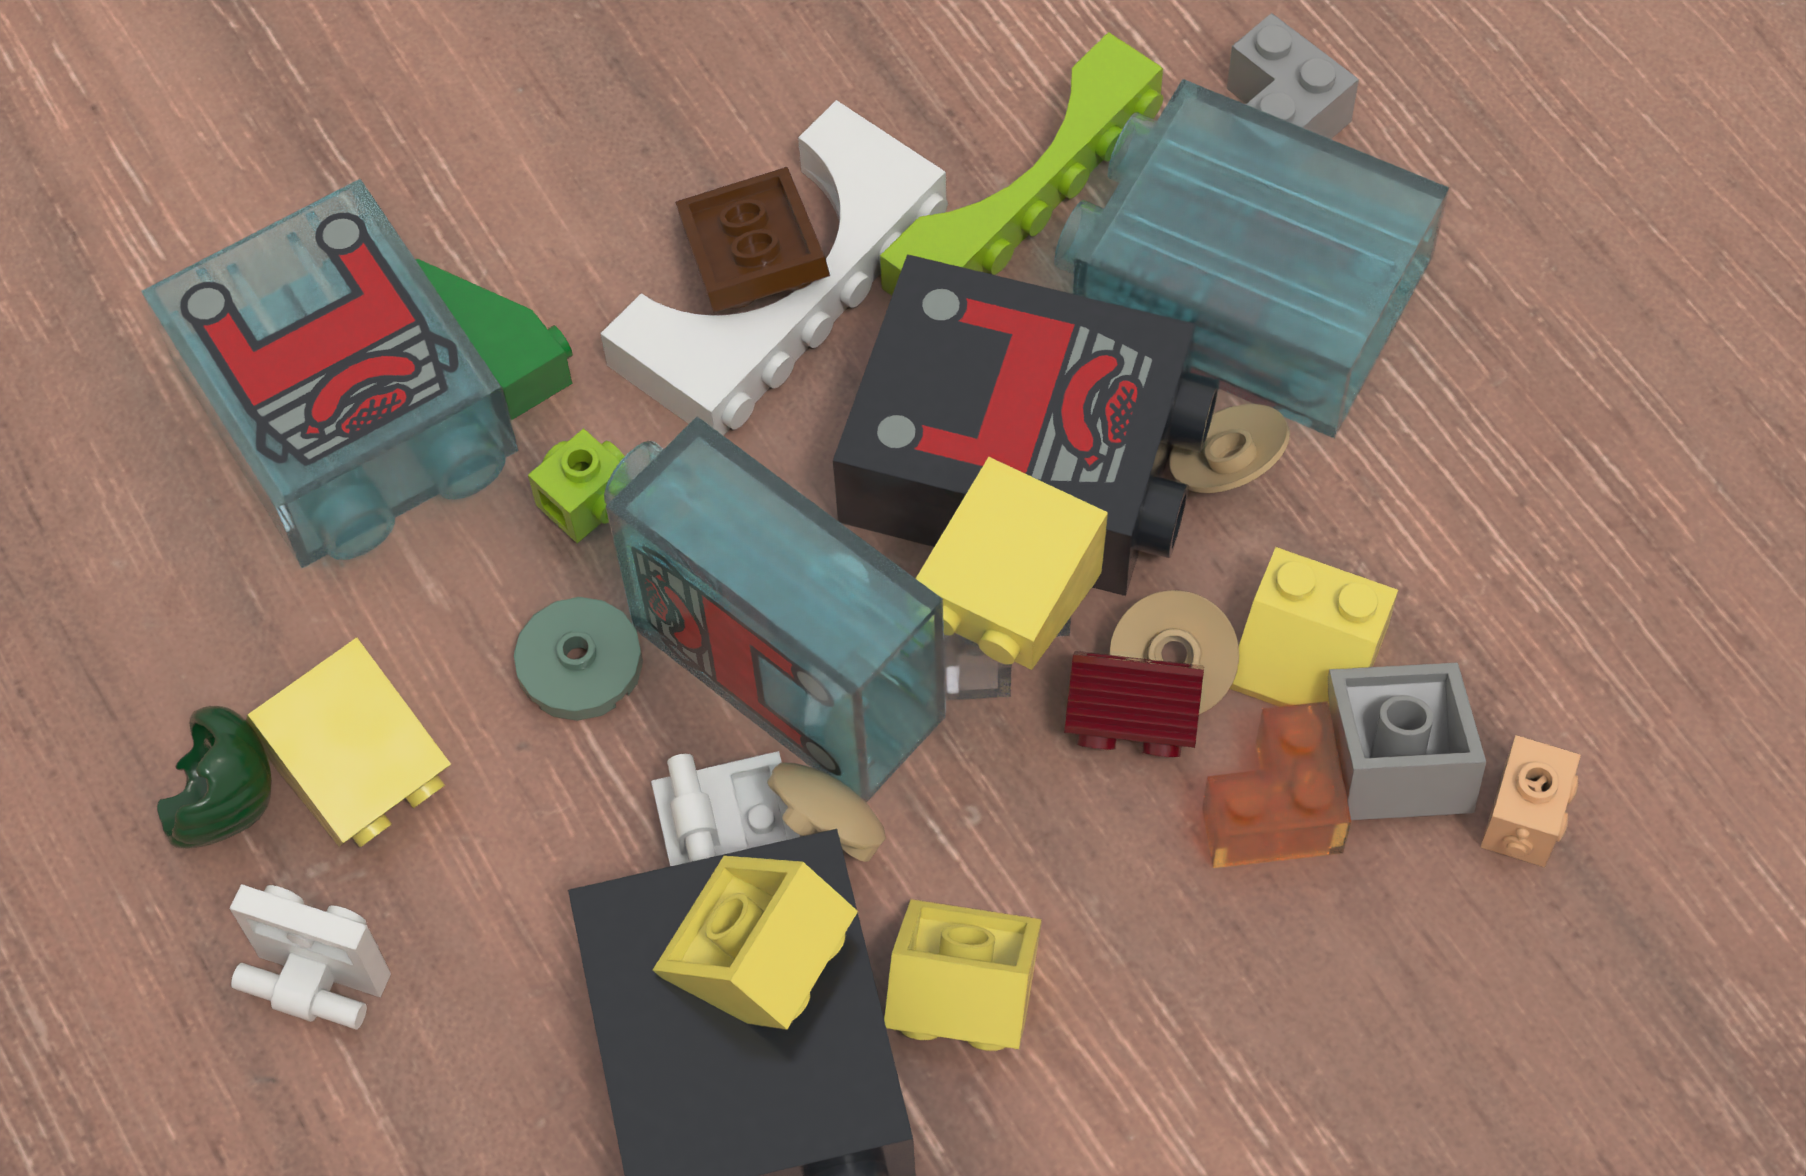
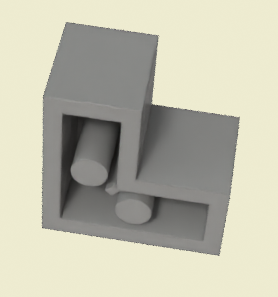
(1291, 78)

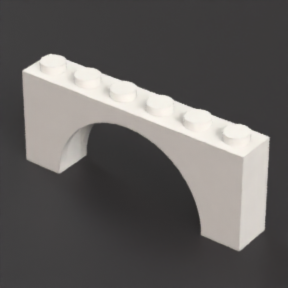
(727, 362)

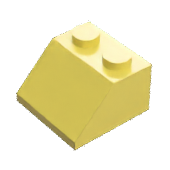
(1305, 624)
(757, 939)
(962, 975)

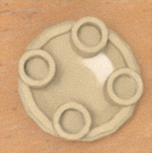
(825, 803)

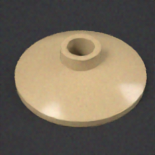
(1238, 449)
(1185, 619)

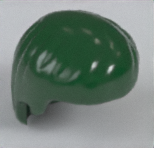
(224, 783)

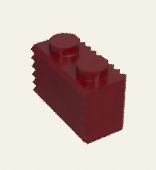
(1133, 701)

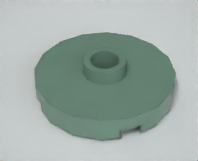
(583, 685)

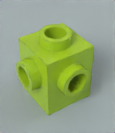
(573, 483)

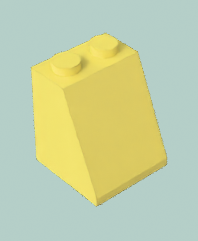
(1015, 563)
(349, 745)

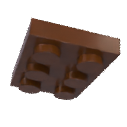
(752, 240)

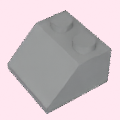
(1405, 740)

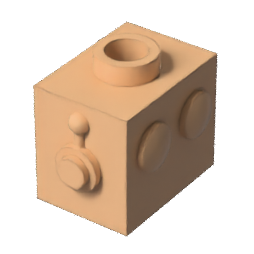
(1532, 801)

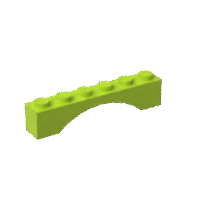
(1105, 92)

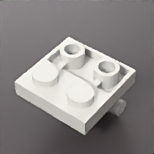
(719, 807)
(315, 952)

